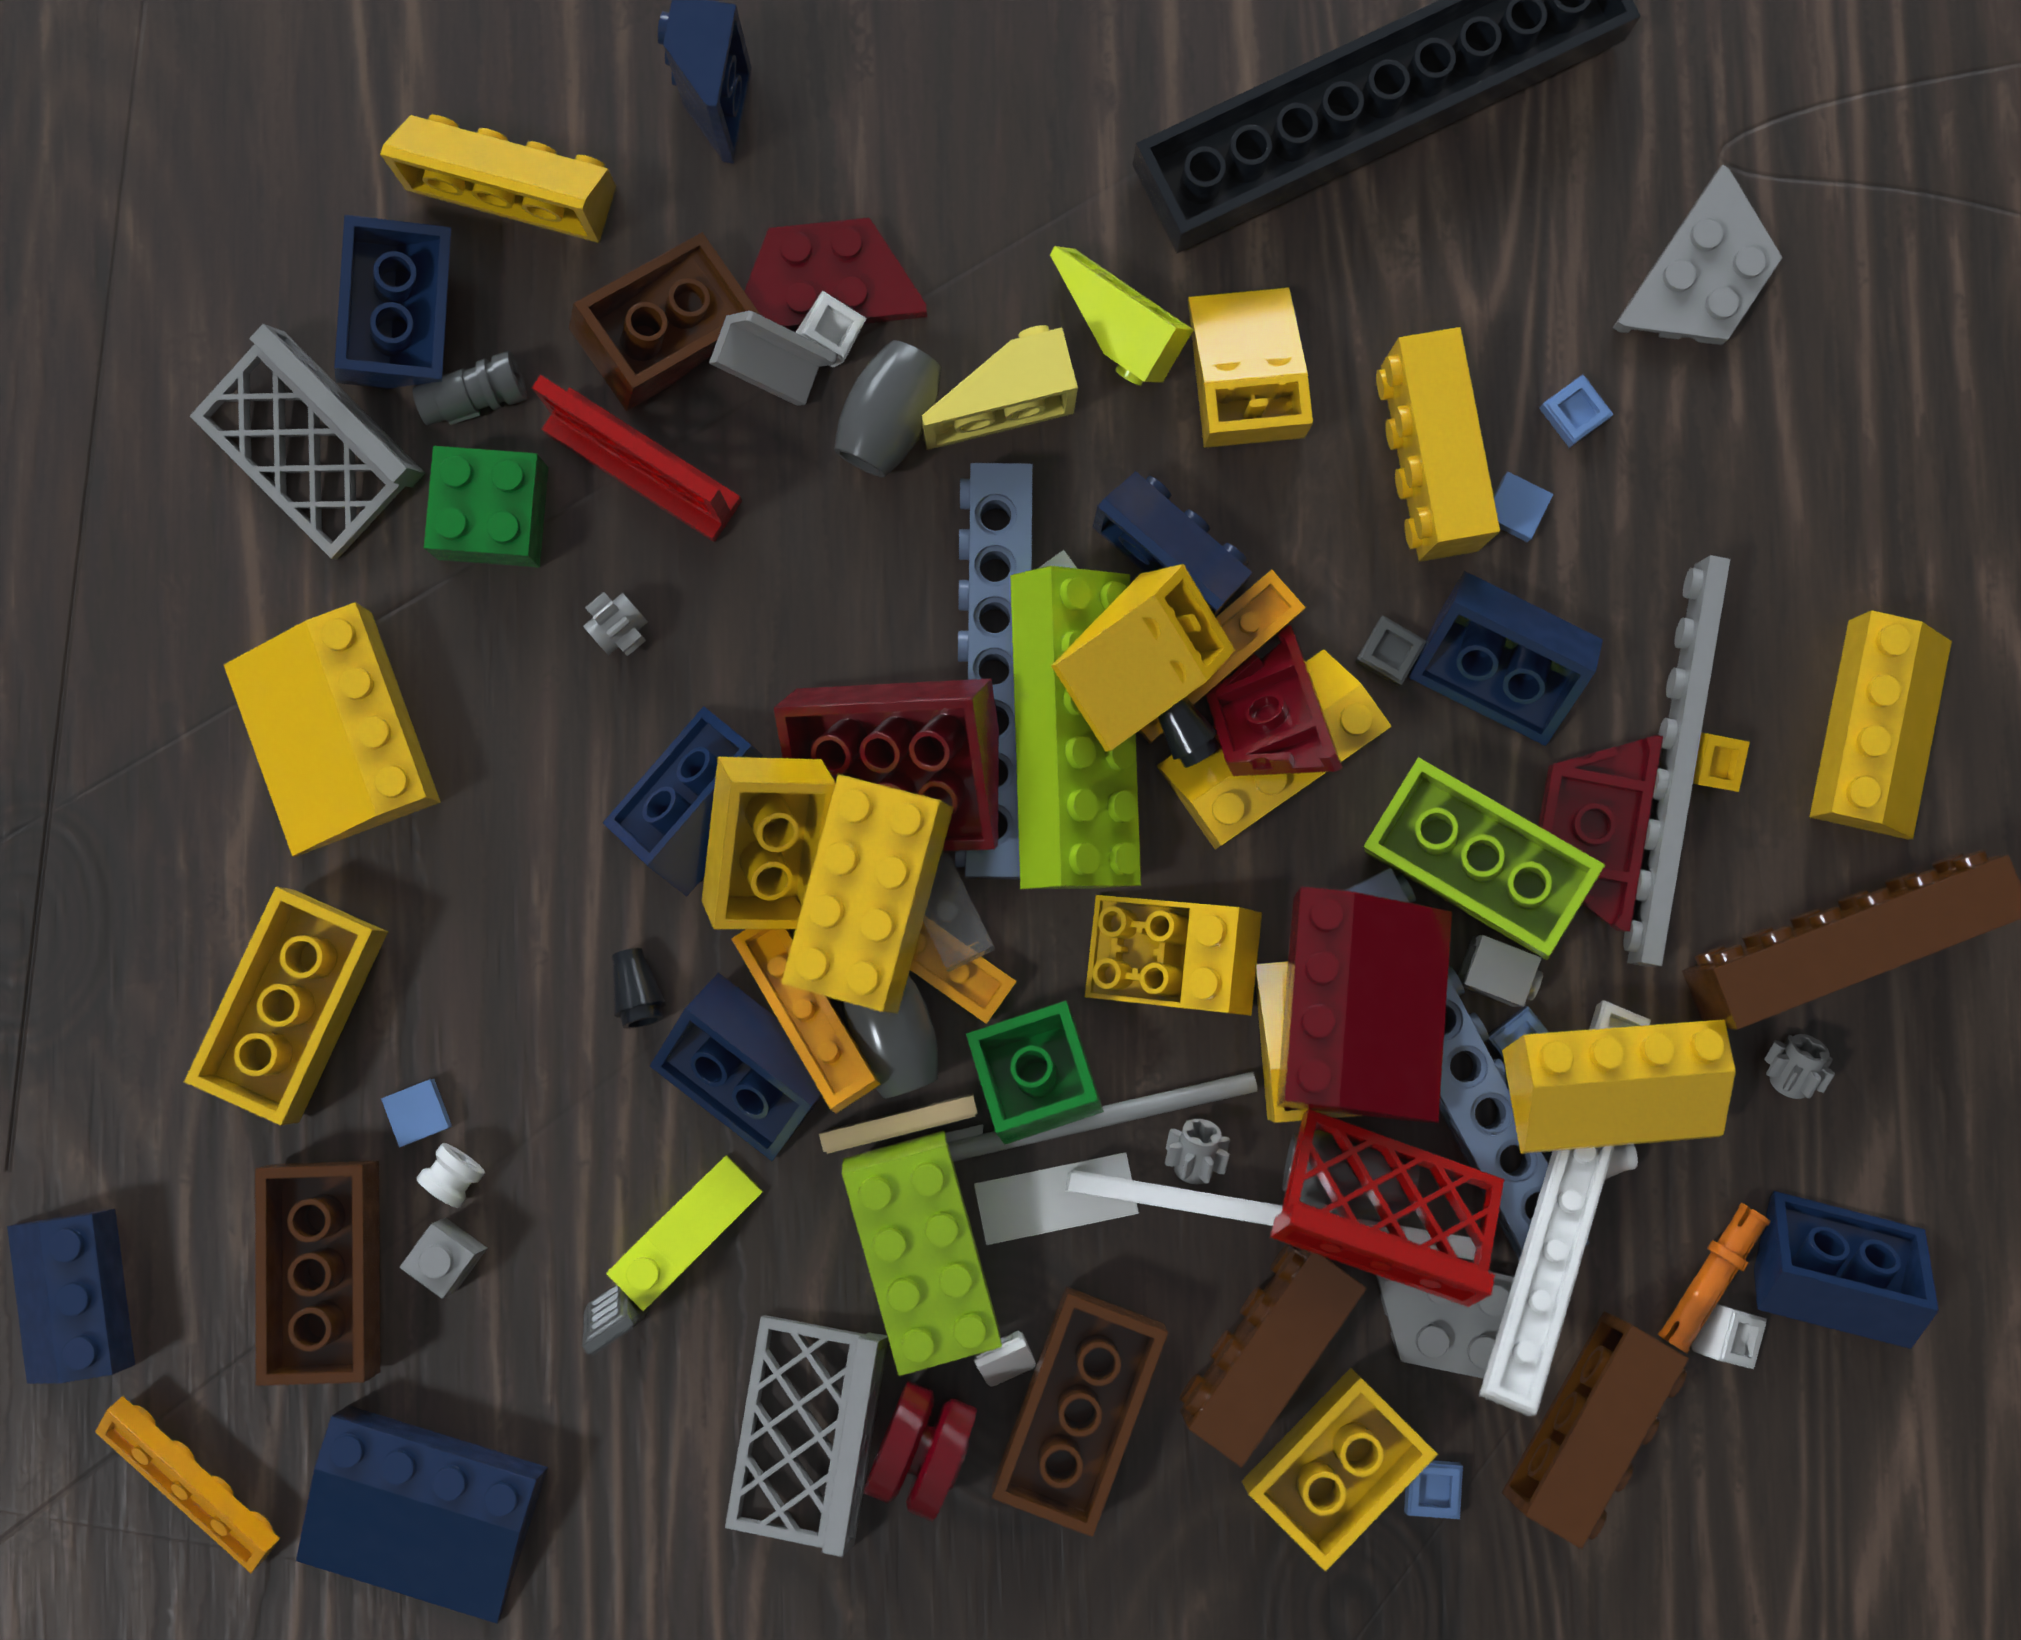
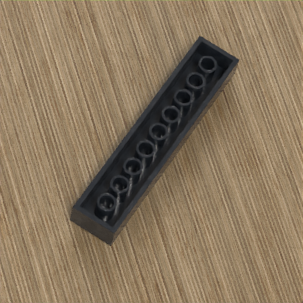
(1362, 105)

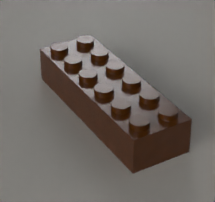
(1855, 941)

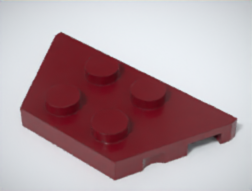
(833, 257)
(1273, 716)
(1604, 810)

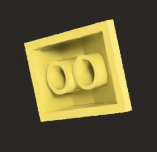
(1014, 388)

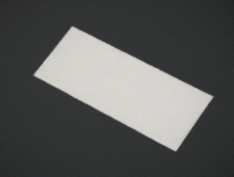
(1039, 1204)

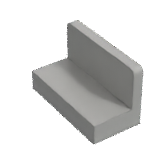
(769, 356)

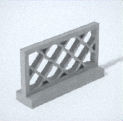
(324, 402)
(851, 1441)

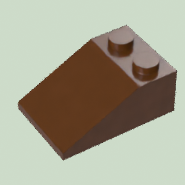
(658, 319)

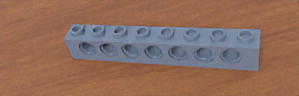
(1009, 489)
(1488, 1079)

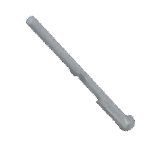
(973, 1142)

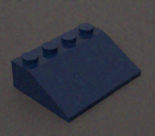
(418, 1512)

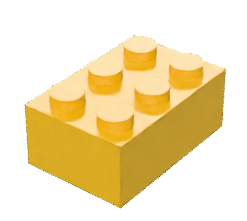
(763, 840)
(1338, 1469)

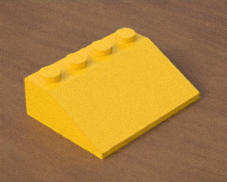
(331, 729)

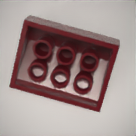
(910, 738)
(1364, 1006)

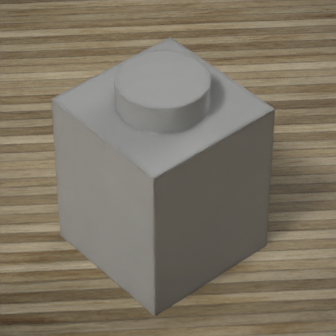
(1500, 971)
(443, 1257)

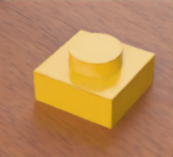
(1720, 762)

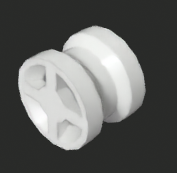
(450, 1175)

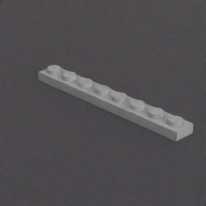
(1680, 744)

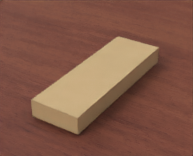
(898, 1123)

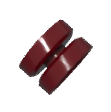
(926, 1452)

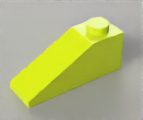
(1123, 321)
(684, 1233)

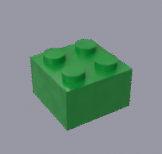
(486, 506)
(1034, 1073)

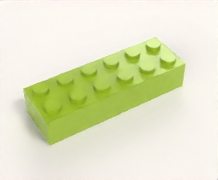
(1072, 795)

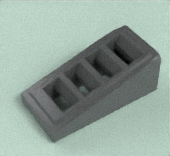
(608, 1319)

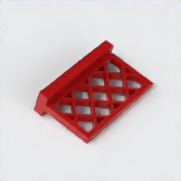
(636, 460)
(1382, 1252)

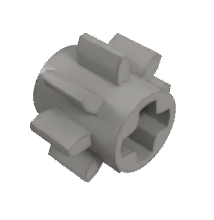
(615, 624)
(1799, 1066)
(1197, 1151)

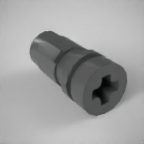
(469, 390)

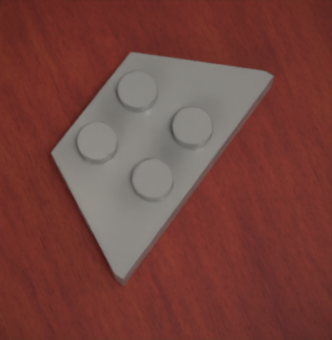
(1706, 270)
(1442, 1332)

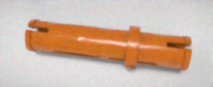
(1714, 1277)

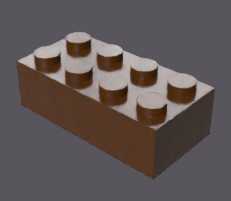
(317, 1273)
(1268, 1352)
(1079, 1411)
(1595, 1429)

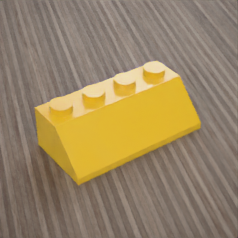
(501, 176)
(1881, 724)
(1230, 803)
(1620, 1085)

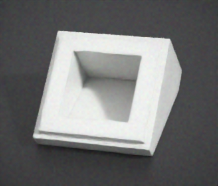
(832, 326)
(1731, 1336)
(1005, 1362)

